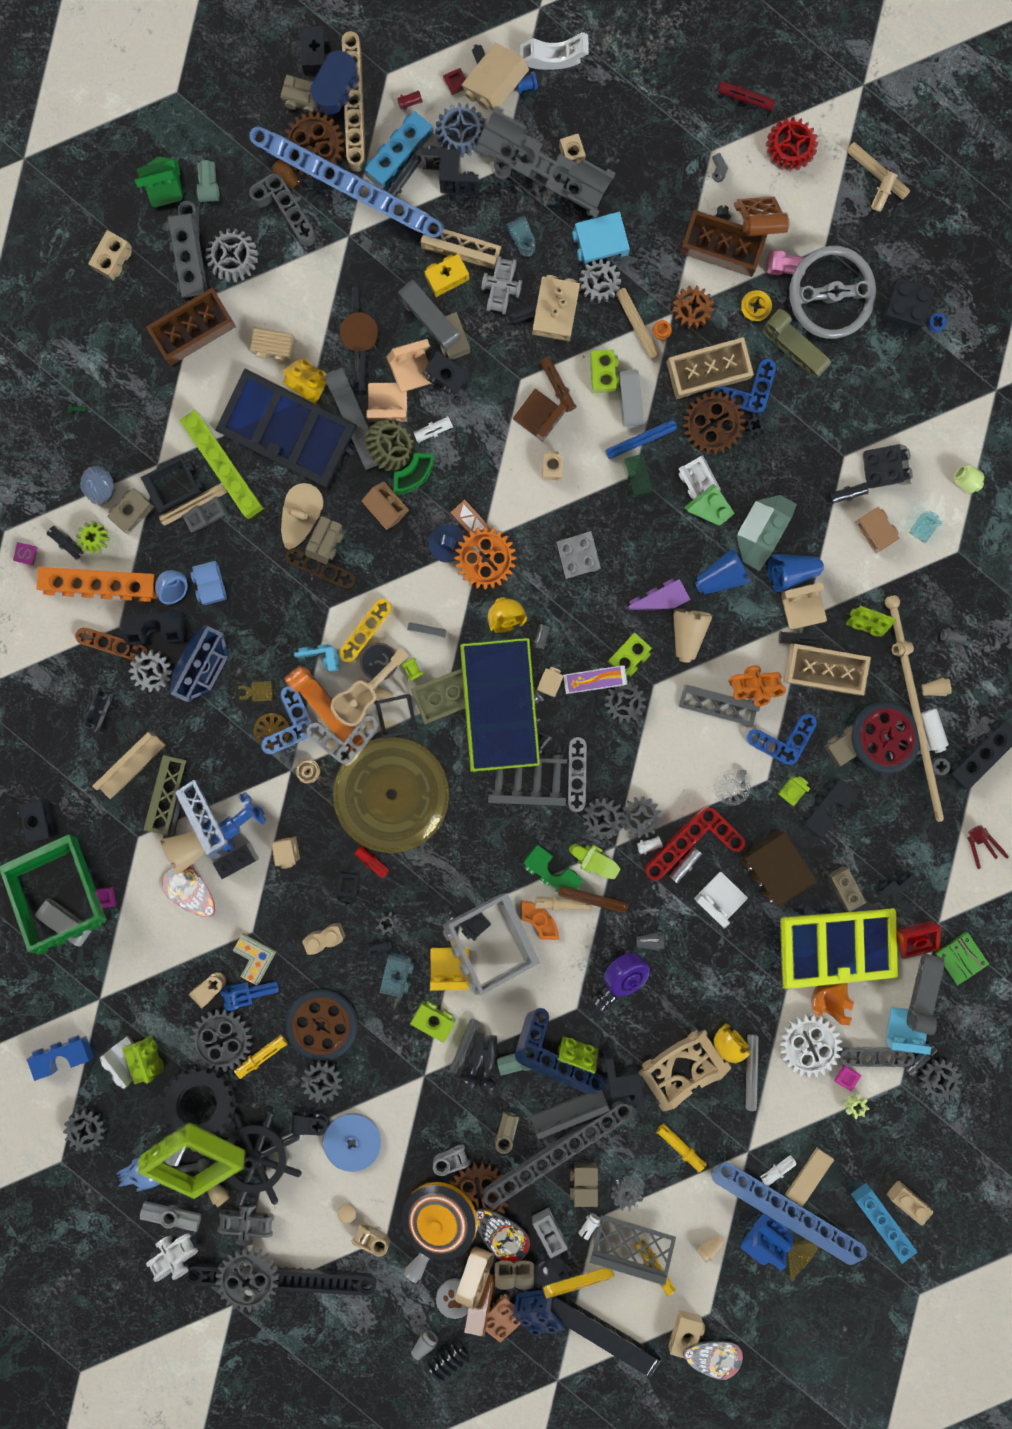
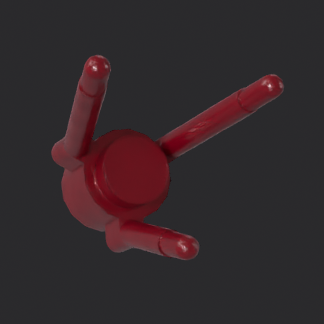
(981, 835)

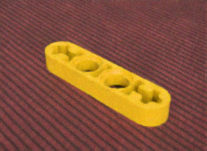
(368, 632)
(578, 1282)

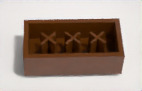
(722, 243)
(191, 326)

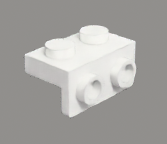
(697, 476)

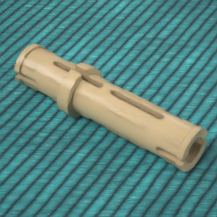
(560, 903)

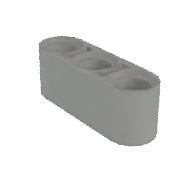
(630, 398)
(60, 920)

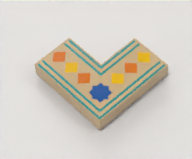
(258, 955)

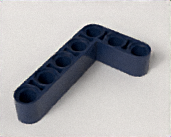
(551, 1060)

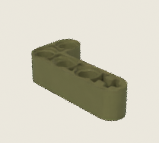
(795, 344)

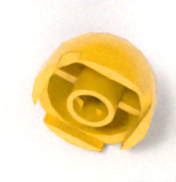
(505, 614)
(730, 1045)

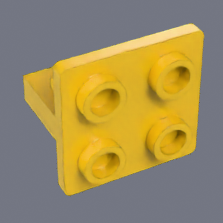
(305, 379)

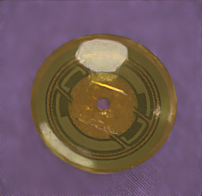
(387, 823)

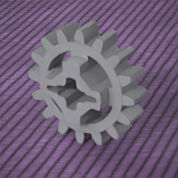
(592, 278)
(158, 673)

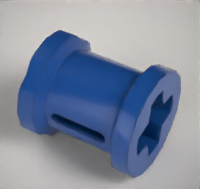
(527, 82)

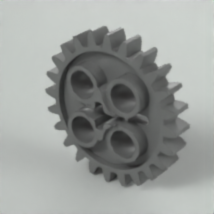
(214, 1023)
(236, 1291)

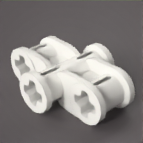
(171, 1257)

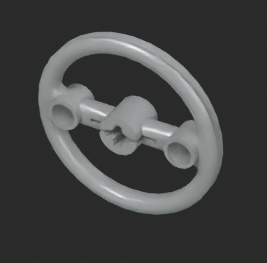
(868, 292)

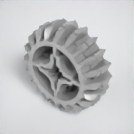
(237, 250)

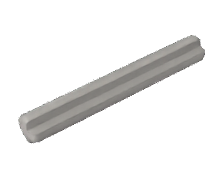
(752, 1073)

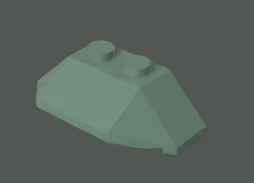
(763, 529)

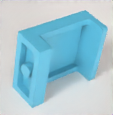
(600, 238)

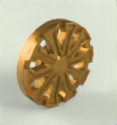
(270, 729)

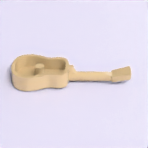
(353, 704)

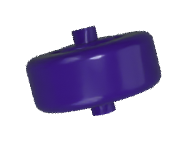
(626, 974)

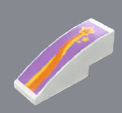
(595, 679)

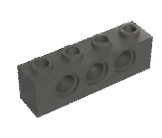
(188, 224)

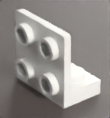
(721, 898)
(116, 1063)

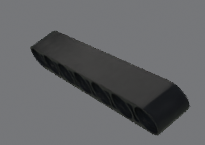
(605, 1335)

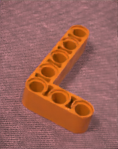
(304, 682)

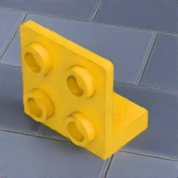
(446, 970)

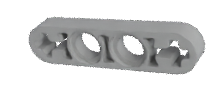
(580, 774)

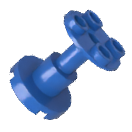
(231, 826)

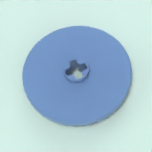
(352, 1157)

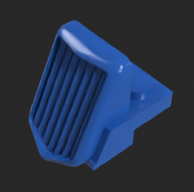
(768, 1242)

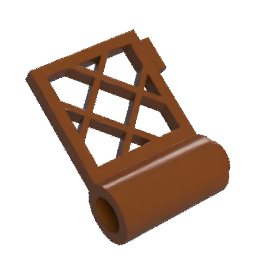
(761, 221)

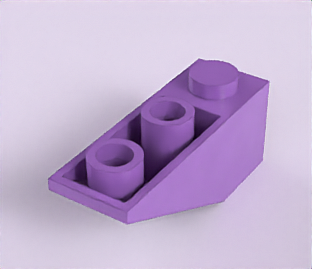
(664, 599)

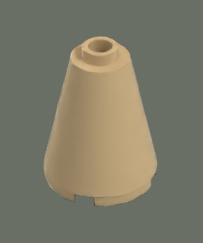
(689, 632)
(182, 850)

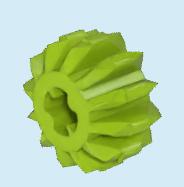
(86, 535)

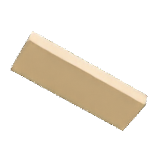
(809, 1177)

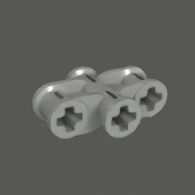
(501, 285)

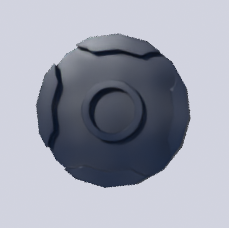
(444, 542)

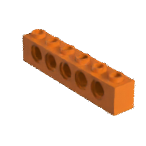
(48, 576)

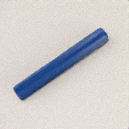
(641, 439)

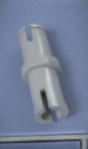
(685, 864)

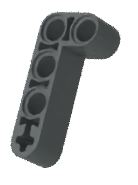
(288, 211)
(428, 314)
(924, 994)

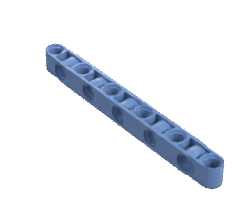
(346, 181)

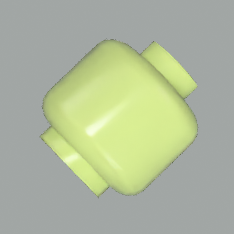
(969, 479)

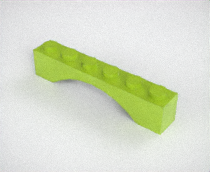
(221, 464)

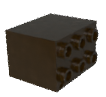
(777, 868)

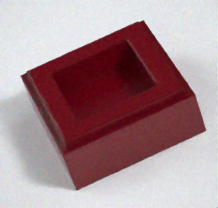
(454, 81)

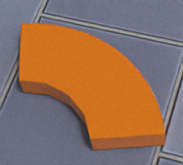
(540, 919)

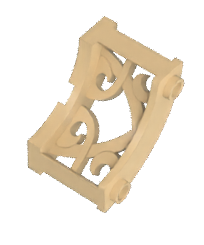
(675, 1094)

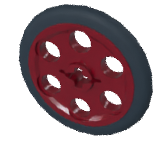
(861, 739)

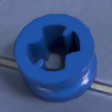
(942, 324)

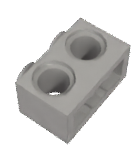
(549, 1232)

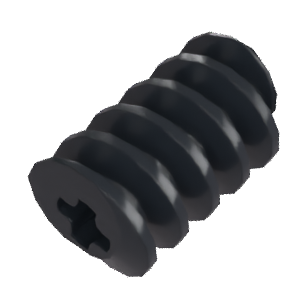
(449, 1362)

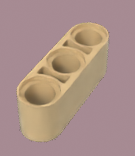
(474, 1277)

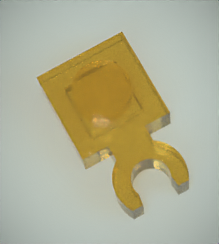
(260, 691)

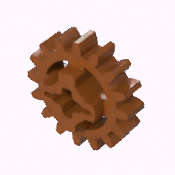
(685, 306)

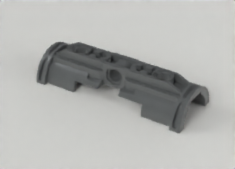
(506, 132)

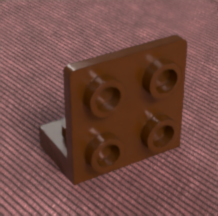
(539, 415)

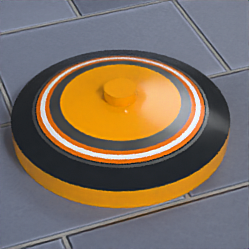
(439, 1221)

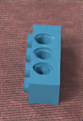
(412, 124)
(884, 1223)

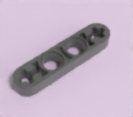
(875, 1060)

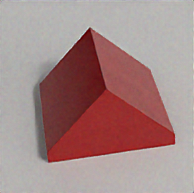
(918, 939)

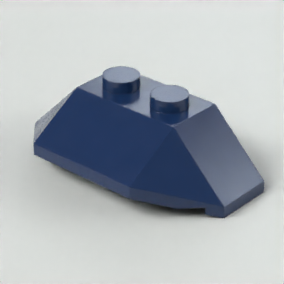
(199, 664)

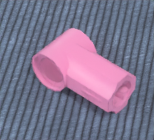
(781, 263)

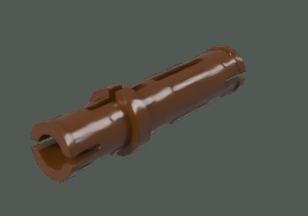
(547, 364)

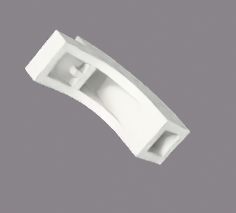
(554, 55)

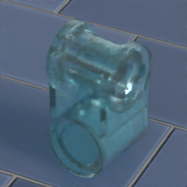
(521, 233)

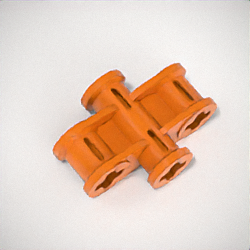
(757, 685)

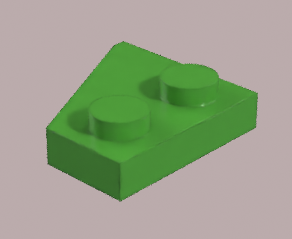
(711, 506)

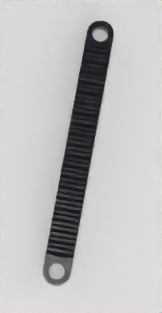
(295, 1279)

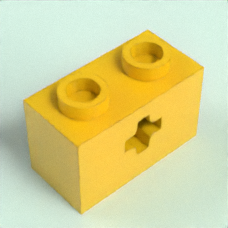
(440, 282)

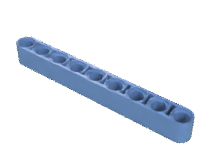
(848, 1250)

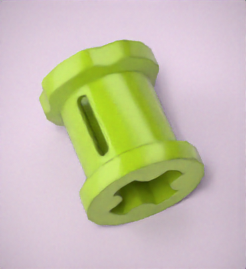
(412, 669)

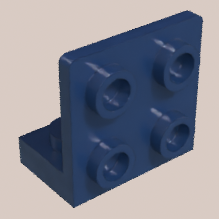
(534, 1313)

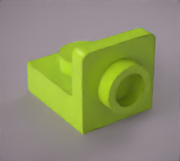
(794, 789)

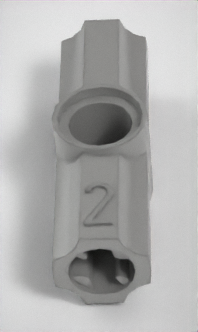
(158, 1214)

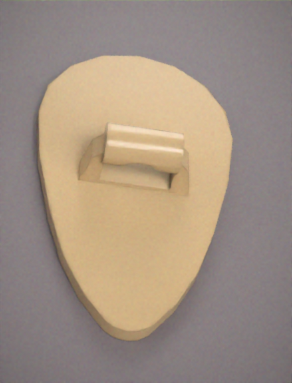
(300, 513)

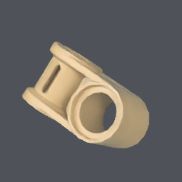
(207, 990)
(369, 1240)

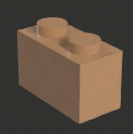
(385, 505)
(877, 529)

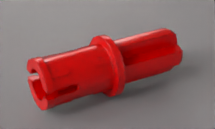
(371, 862)

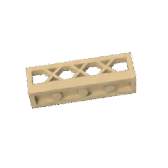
(466, 254)
(130, 764)

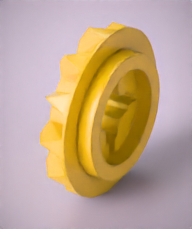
(764, 302)

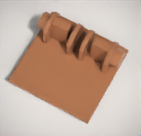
(501, 1318)

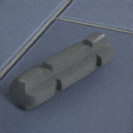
(919, 1061)

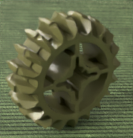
(393, 443)

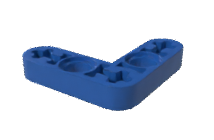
(749, 398)
(789, 745)

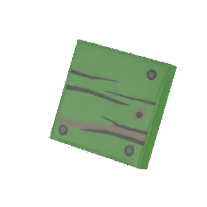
(962, 958)

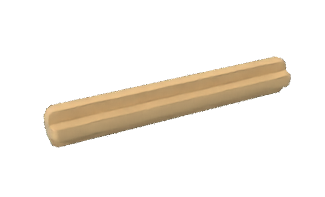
(876, 169)
(637, 323)
(199, 500)

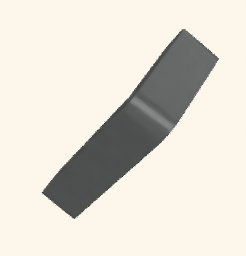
(351, 411)

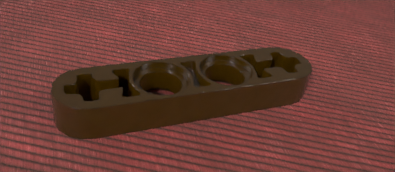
(319, 571)

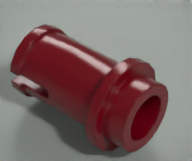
(409, 100)

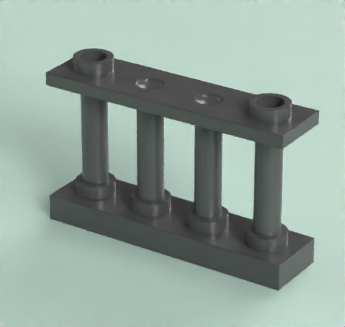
(536, 796)

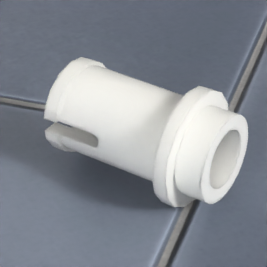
(649, 845)
(591, 1223)

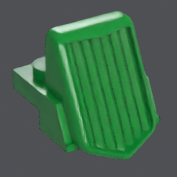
(161, 181)

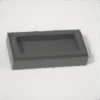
(427, 630)

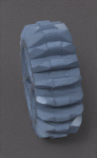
(452, 130)

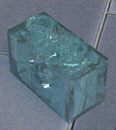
(394, 986)

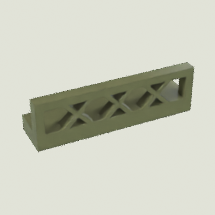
(158, 788)

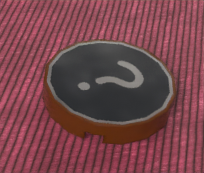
(375, 658)

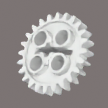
(794, 1053)

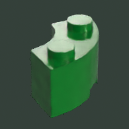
(414, 475)

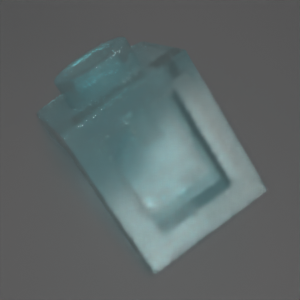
(925, 526)

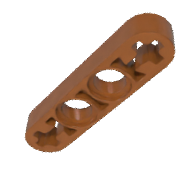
(112, 643)

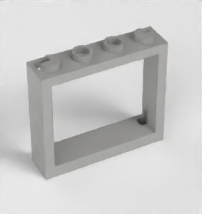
(517, 931)

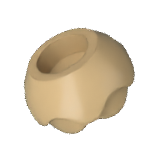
(306, 765)

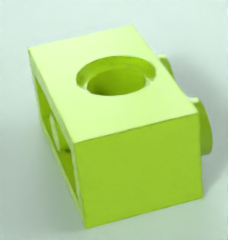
(438, 1031)

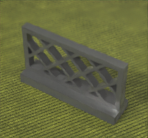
(627, 1266)

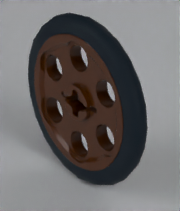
(301, 1008)

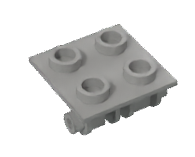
(578, 555)

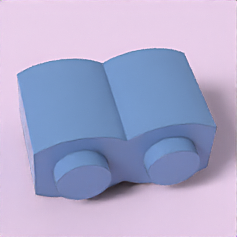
(208, 583)

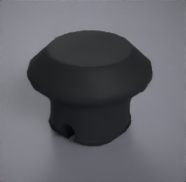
(723, 212)

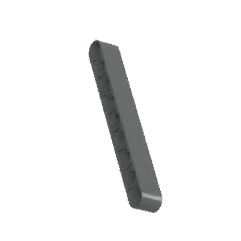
(547, 1154)

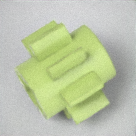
(859, 1110)

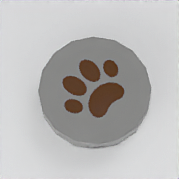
(446, 1300)

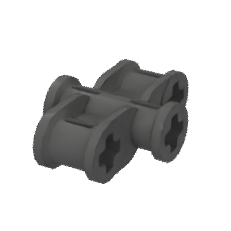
(244, 1226)

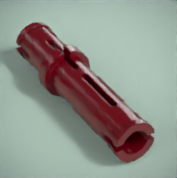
(768, 102)

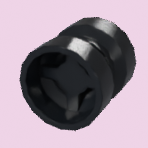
(604, 999)

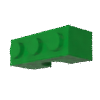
(537, 863)

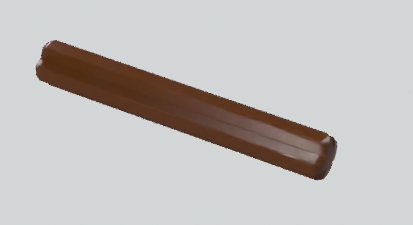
(592, 899)

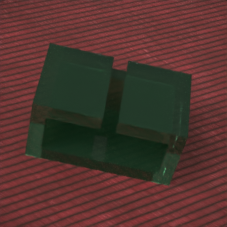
(640, 483)

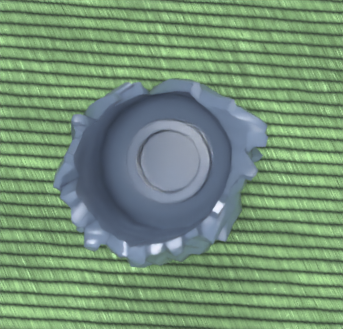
(97, 485)

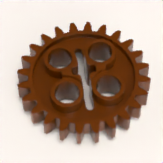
(308, 128)
(704, 408)
(483, 1173)

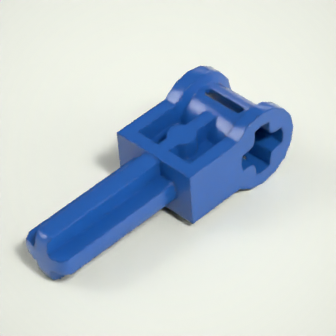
(242, 994)

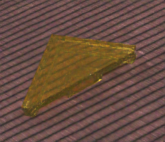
(800, 1256)

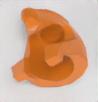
(832, 1000)

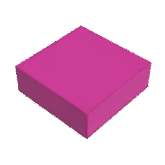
(847, 1078)

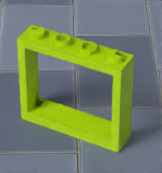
(229, 1161)

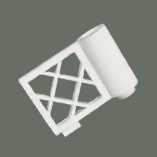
(933, 730)

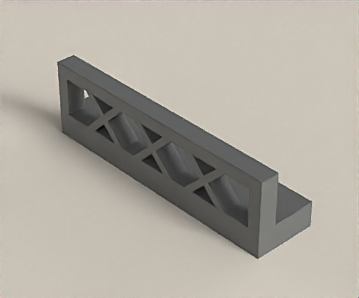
(724, 699)
(569, 1113)

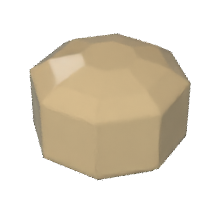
(346, 1213)

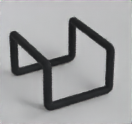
(377, 703)

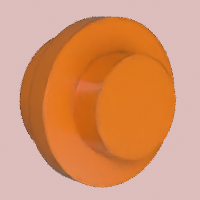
(661, 330)

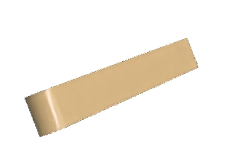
(354, 111)

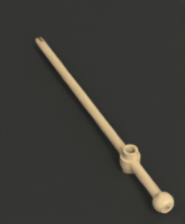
(903, 649)

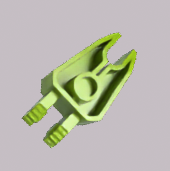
(593, 860)

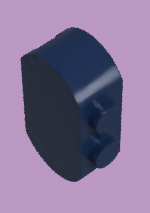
(334, 82)

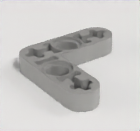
(341, 746)

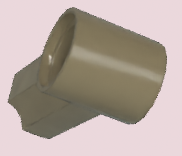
(506, 1131)

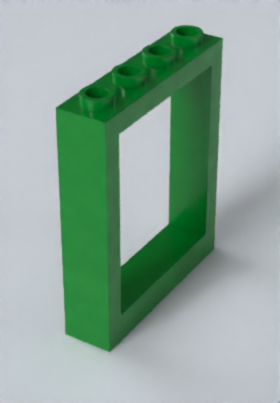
(35, 859)

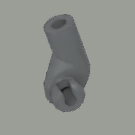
(721, 168)

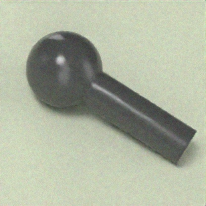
(200, 1166)

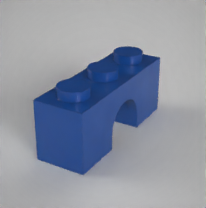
(43, 1062)

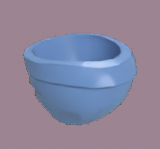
(171, 586)

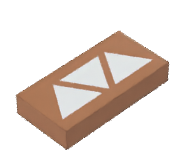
(469, 518)

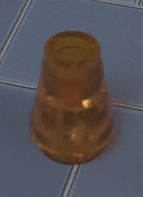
(285, 171)

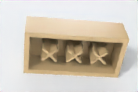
(709, 368)
(826, 669)

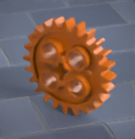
(497, 545)

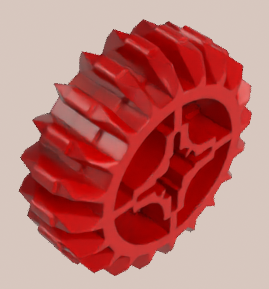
(790, 129)

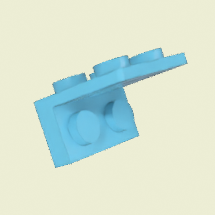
(331, 659)
(901, 1037)

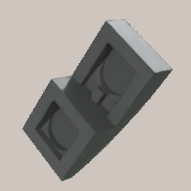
(205, 514)

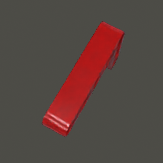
(691, 839)

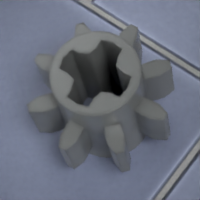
(382, 925)

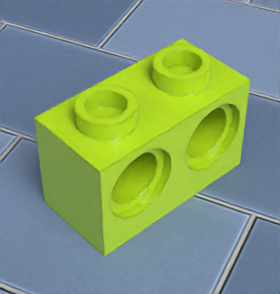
(599, 371)
(625, 651)

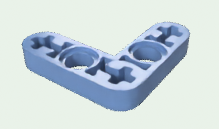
(296, 722)

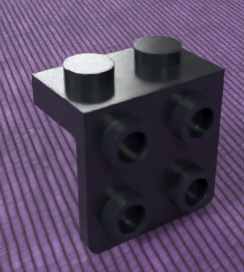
(887, 466)

